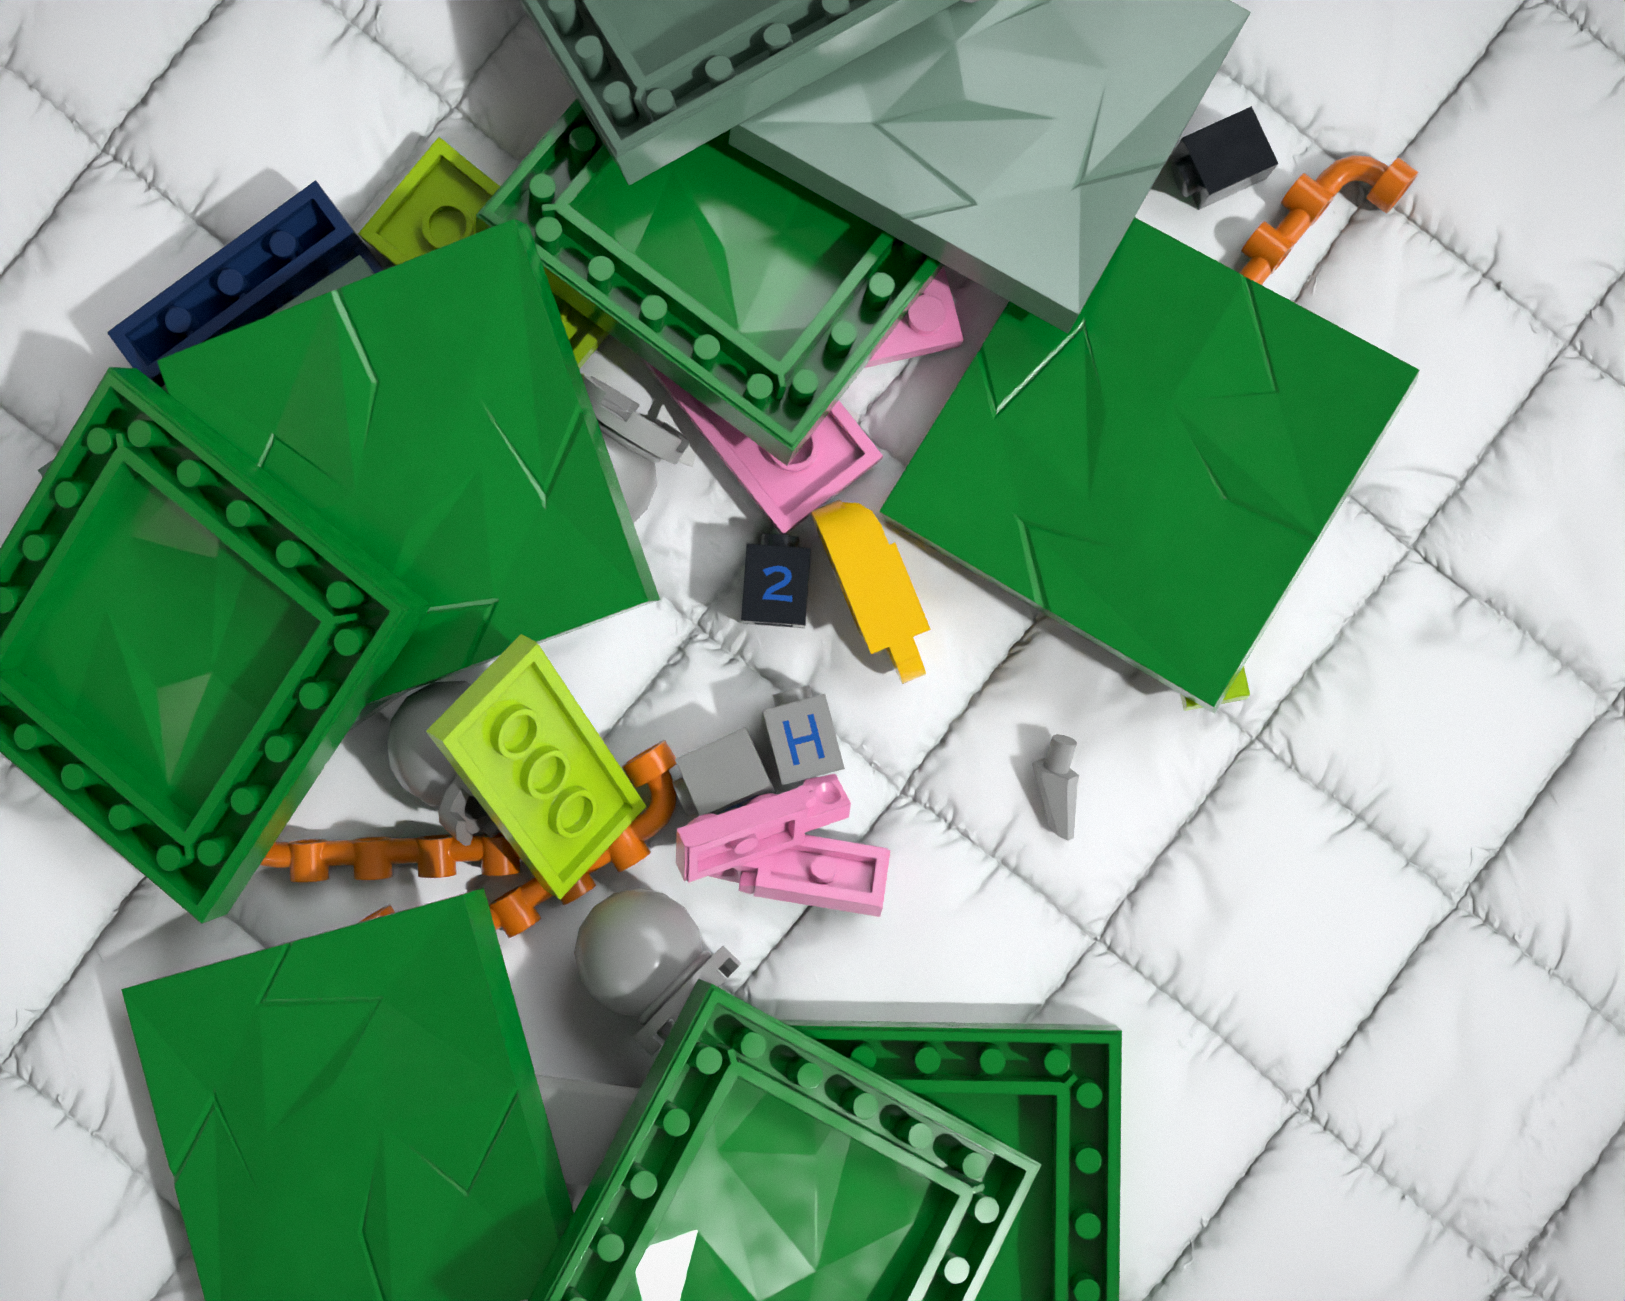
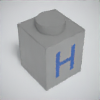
(802, 735)
(721, 775)

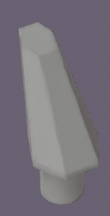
(1058, 785)

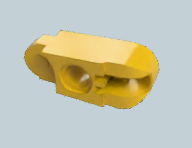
(873, 584)

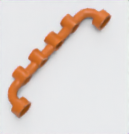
(1309, 200)
(374, 856)
(516, 908)

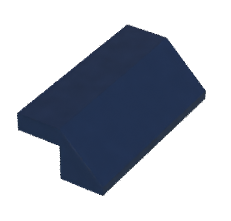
(243, 280)

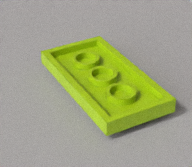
(439, 207)
(537, 766)

